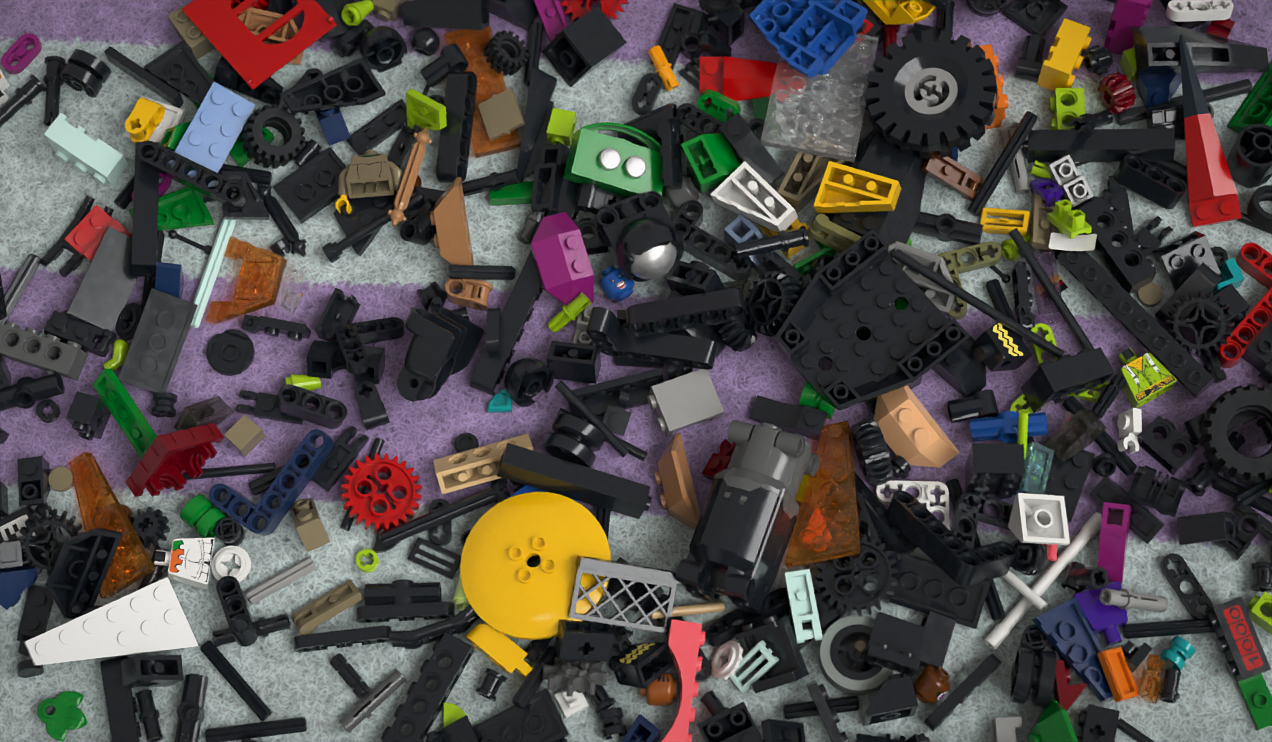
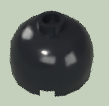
(382, 45)
(529, 377)

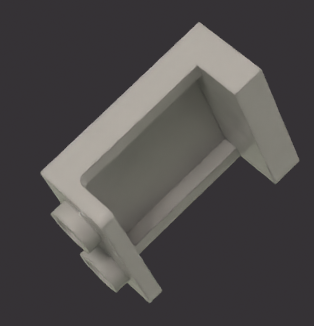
(685, 401)

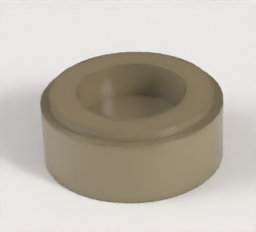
(1150, 295)
(60, 479)

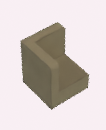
(245, 435)

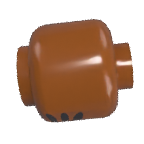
(661, 691)

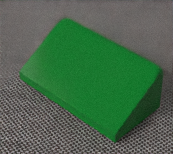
(513, 194)

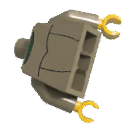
(367, 177)

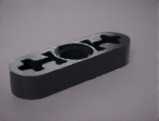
(1171, 574)

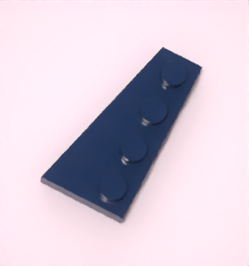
(1077, 643)

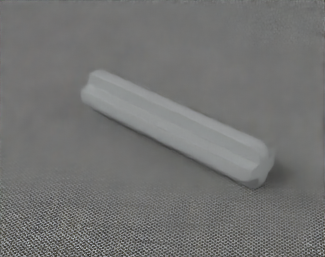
(280, 580)

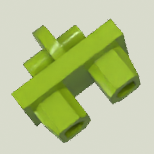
(1068, 221)

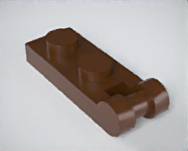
(952, 175)

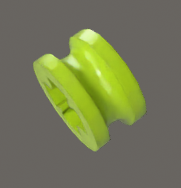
(366, 553)

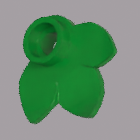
(66, 715)

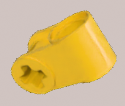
(144, 119)

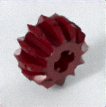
(1116, 92)

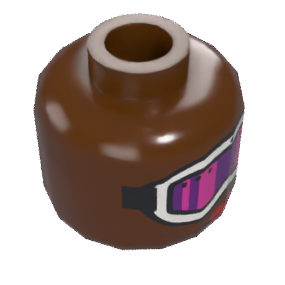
(931, 684)

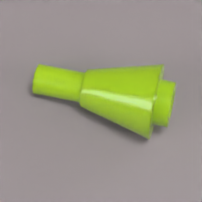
(1009, 249)

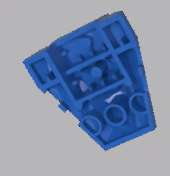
(809, 32)

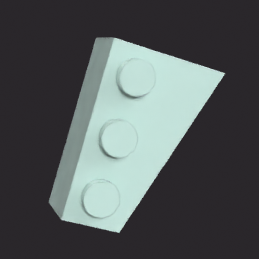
(85, 152)

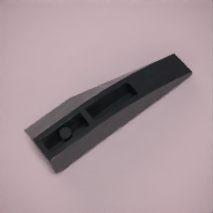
(1159, 52)

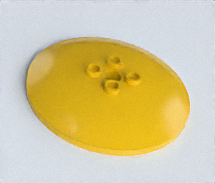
(523, 598)

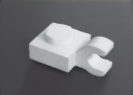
(1129, 427)

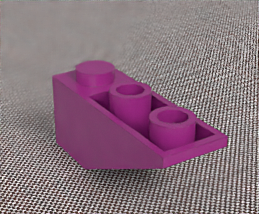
(1114, 539)

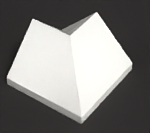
(1039, 519)

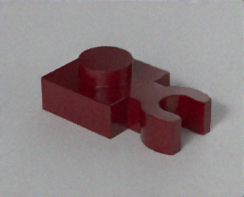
(719, 461)

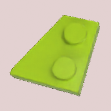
(424, 111)

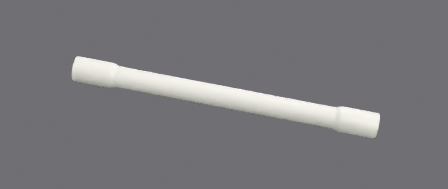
(1003, 629)

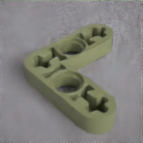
(957, 267)

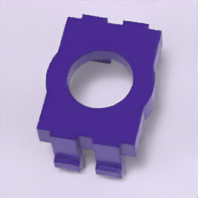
(1039, 188)

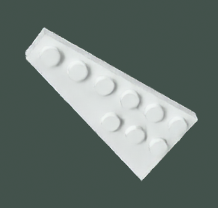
(130, 625)

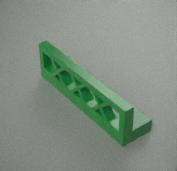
(125, 411)

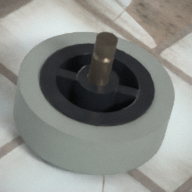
(843, 655)

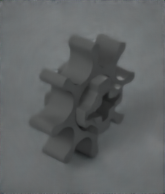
(574, 676)

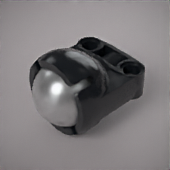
(640, 236)

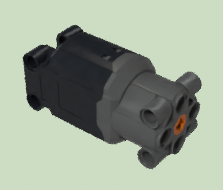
(748, 517)

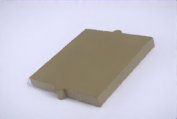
(501, 114)

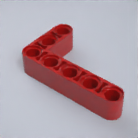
(1262, 310)

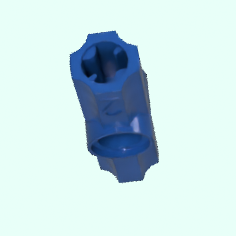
(1006, 427)

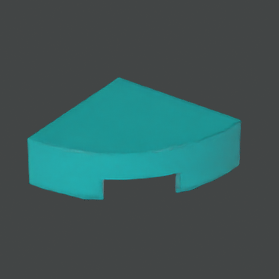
(500, 403)

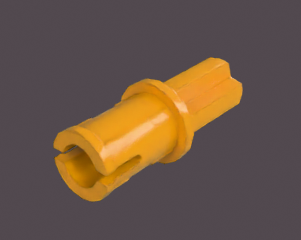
(663, 68)

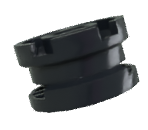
(1029, 557)

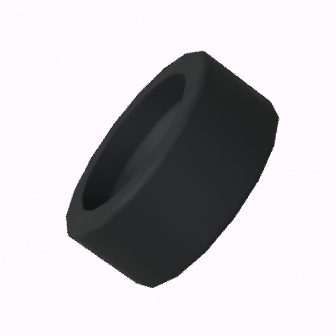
(1254, 210)

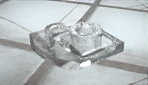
(288, 293)

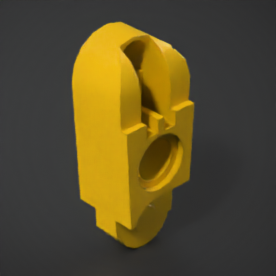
(499, 649)

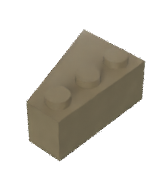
(804, 179)

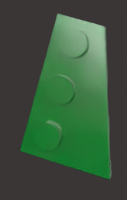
(182, 210)

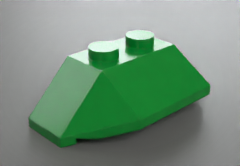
(1052, 725)

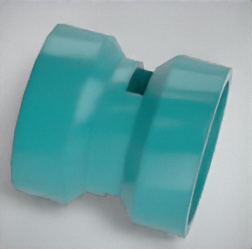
(1178, 652)

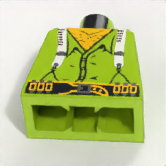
(1144, 378)

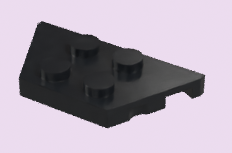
(363, 212)

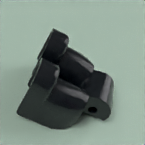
(440, 347)

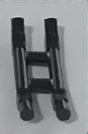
(57, 249)
(416, 638)

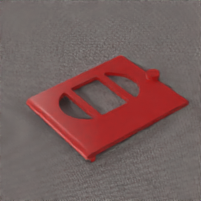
(248, 53)

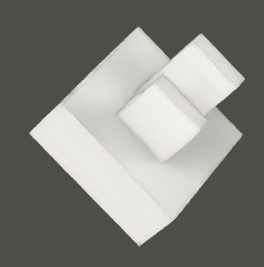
(572, 704)

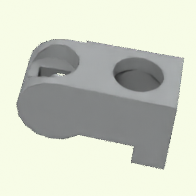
(1005, 728)

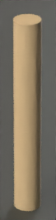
(691, 609)

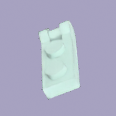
(803, 605)

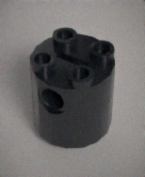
(1251, 156)

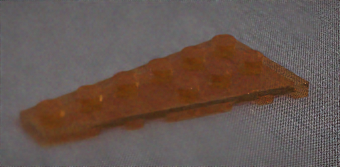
(102, 510)
(828, 511)

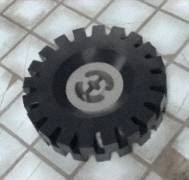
(938, 67)

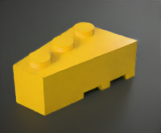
(1064, 56)
(855, 191)

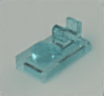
(1037, 469)

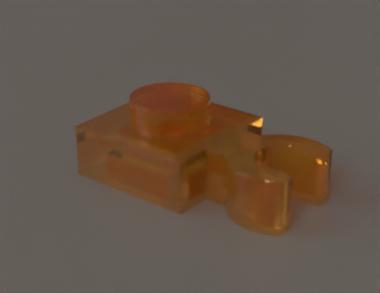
(1150, 682)

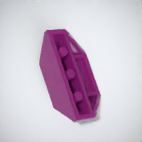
(562, 259)

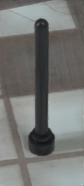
(335, 249)

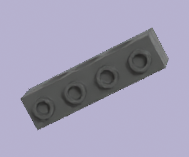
(67, 365)

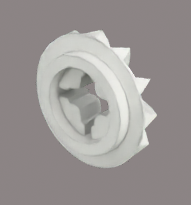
(225, 556)
(720, 667)

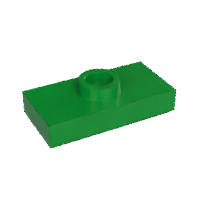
(1257, 700)

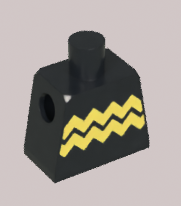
(1000, 349)
(641, 664)

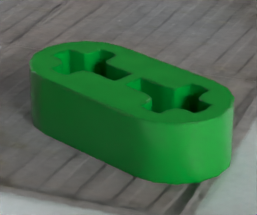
(719, 105)

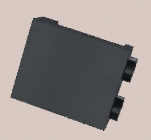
(781, 640)

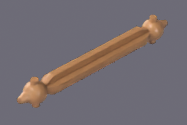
(409, 177)

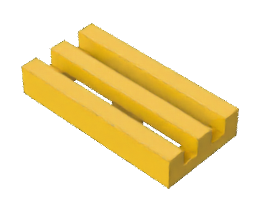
(1022, 226)

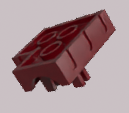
(171, 457)

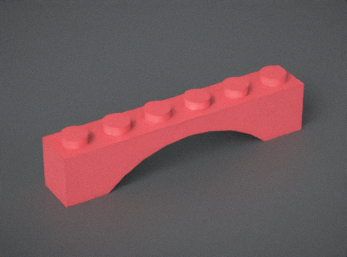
(684, 645)

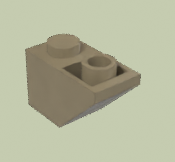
(309, 524)

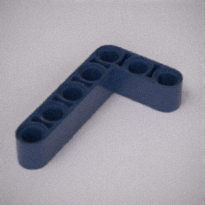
(278, 487)

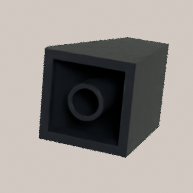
(583, 46)

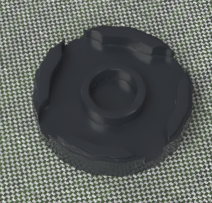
(230, 352)

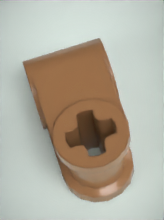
(473, 293)

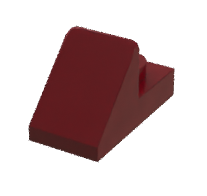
(1065, 693)

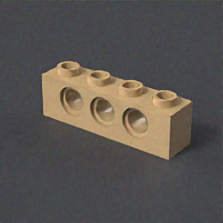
(474, 465)

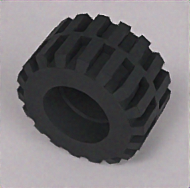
(285, 124)

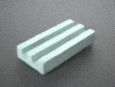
(766, 654)

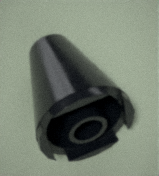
(649, 123)

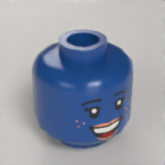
(615, 284)

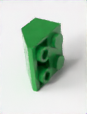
(709, 160)

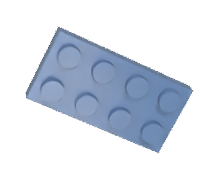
(214, 129)

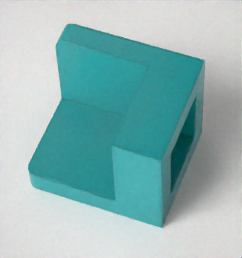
(1230, 275)

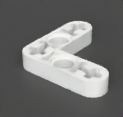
(1208, 10)
(925, 498)

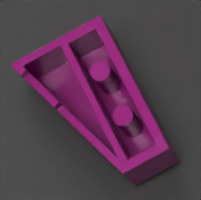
(1125, 17)

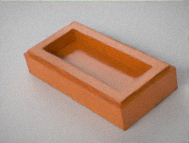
(1118, 674)

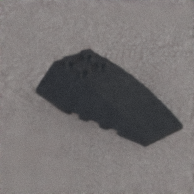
(881, 159)

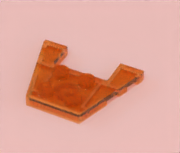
(256, 283)

